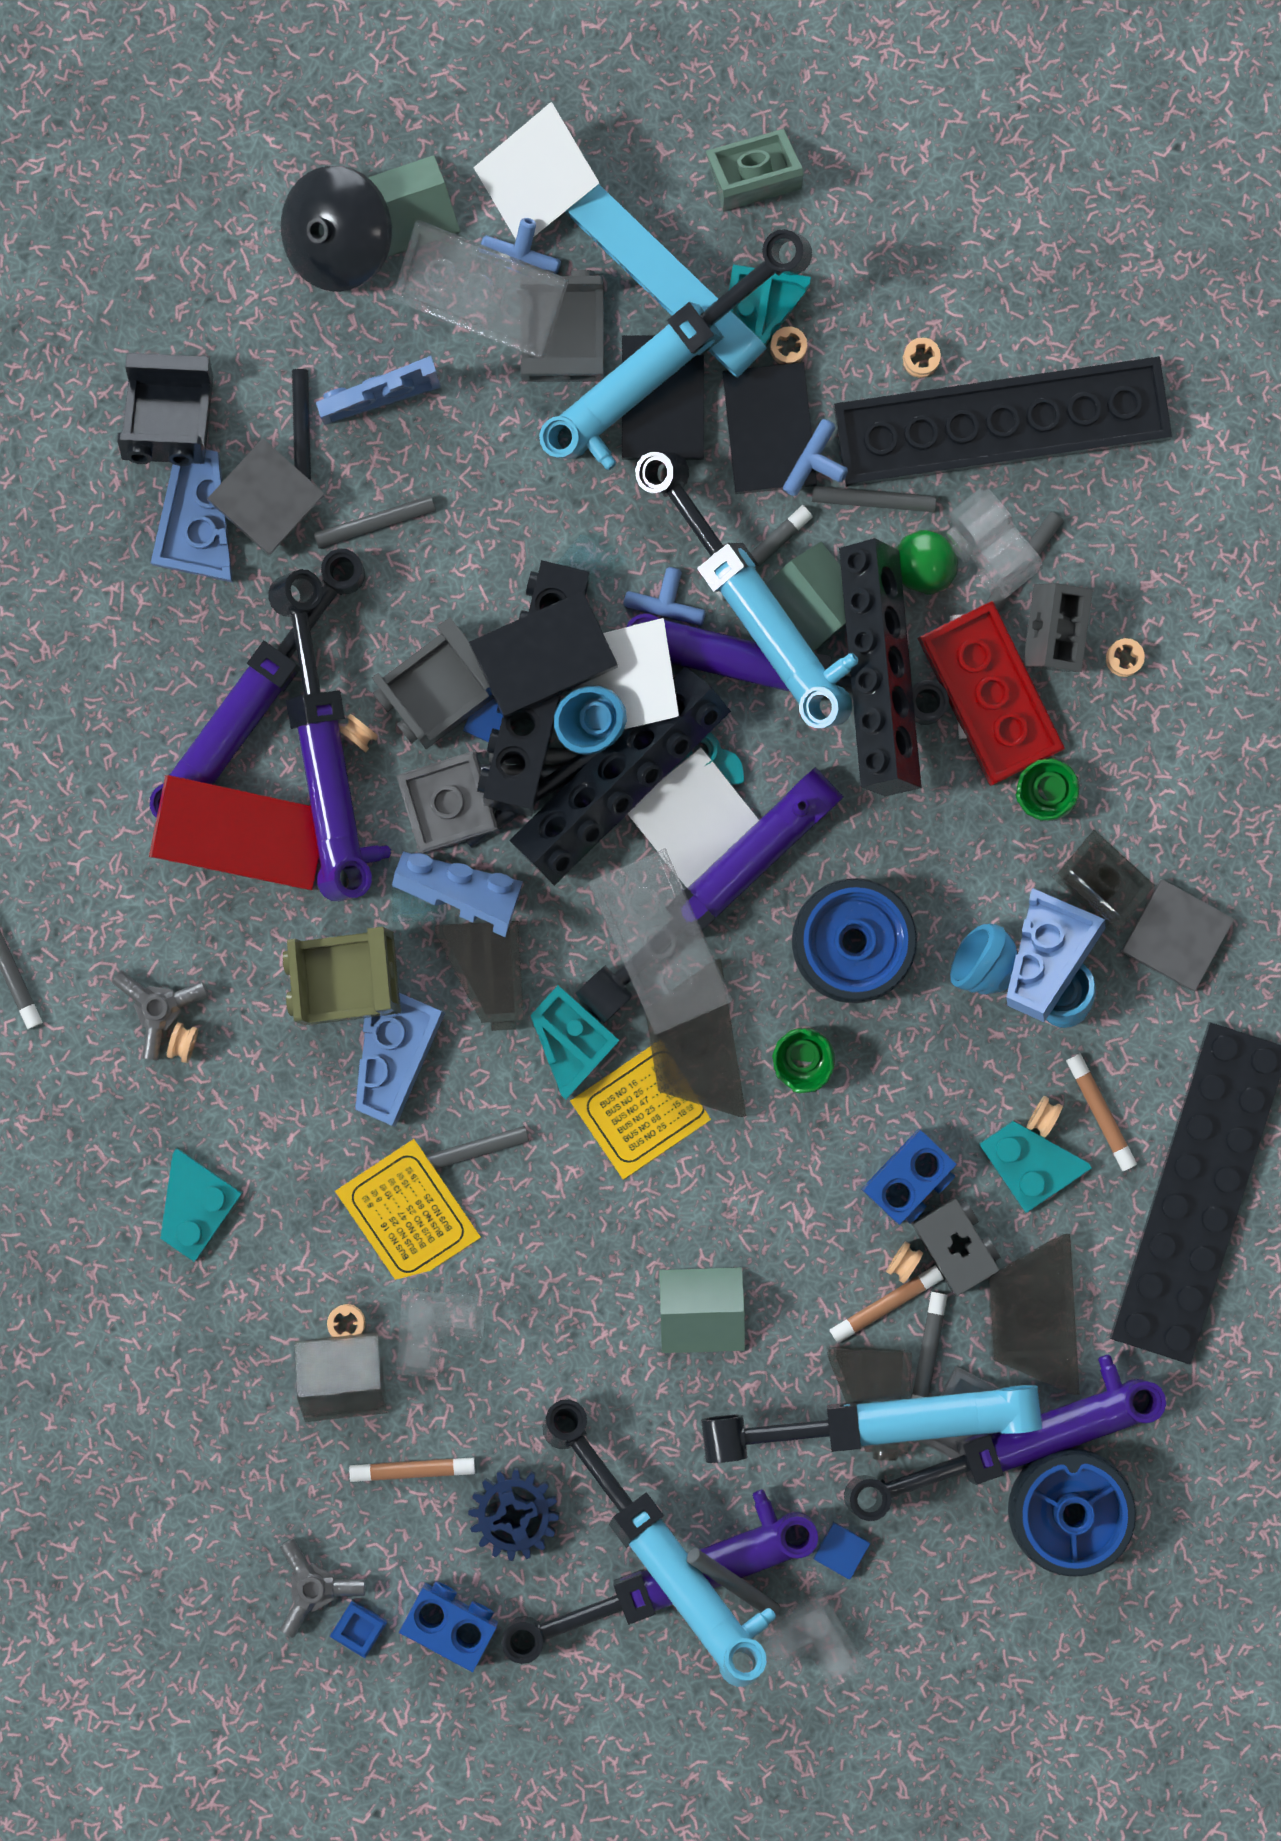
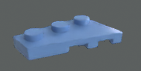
(379, 391)
(191, 530)
(470, 890)
(1050, 953)
(393, 1058)

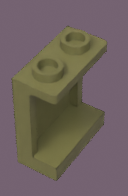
(342, 977)

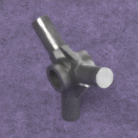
(157, 1008)
(312, 1587)

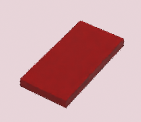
(991, 693)
(235, 833)

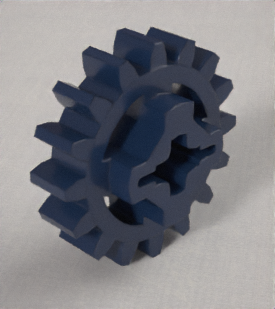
(520, 1531)

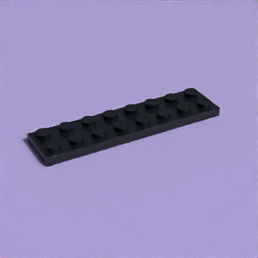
(1002, 421)
(1199, 1193)

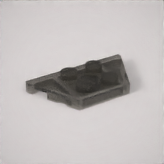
(700, 1061)
(1036, 1315)

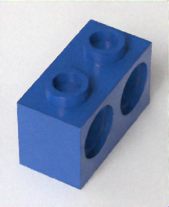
(901, 1169)
(444, 1636)

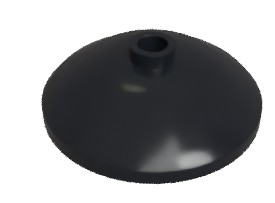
(354, 228)

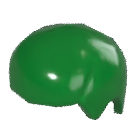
(927, 562)
(1057, 783)
(805, 1046)

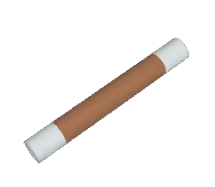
(1101, 1112)
(886, 1304)
(412, 1469)

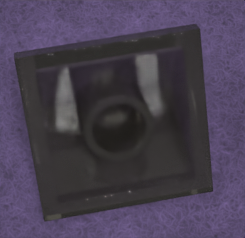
(1103, 881)
(340, 1377)

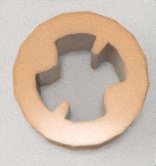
(784, 334)
(933, 362)
(1136, 652)
(358, 733)
(182, 1042)
(1044, 1116)
(904, 1262)
(345, 1310)

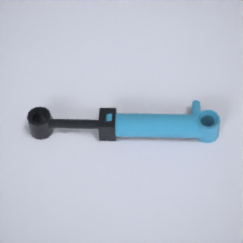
(688, 334)
(734, 574)
(857, 1425)
(642, 1528)

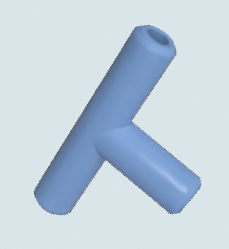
(522, 247)
(812, 459)
(665, 604)

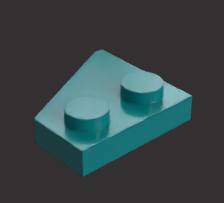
(770, 303)
(570, 1039)
(1031, 1164)
(194, 1205)

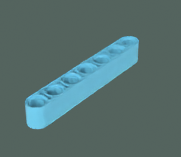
(660, 273)

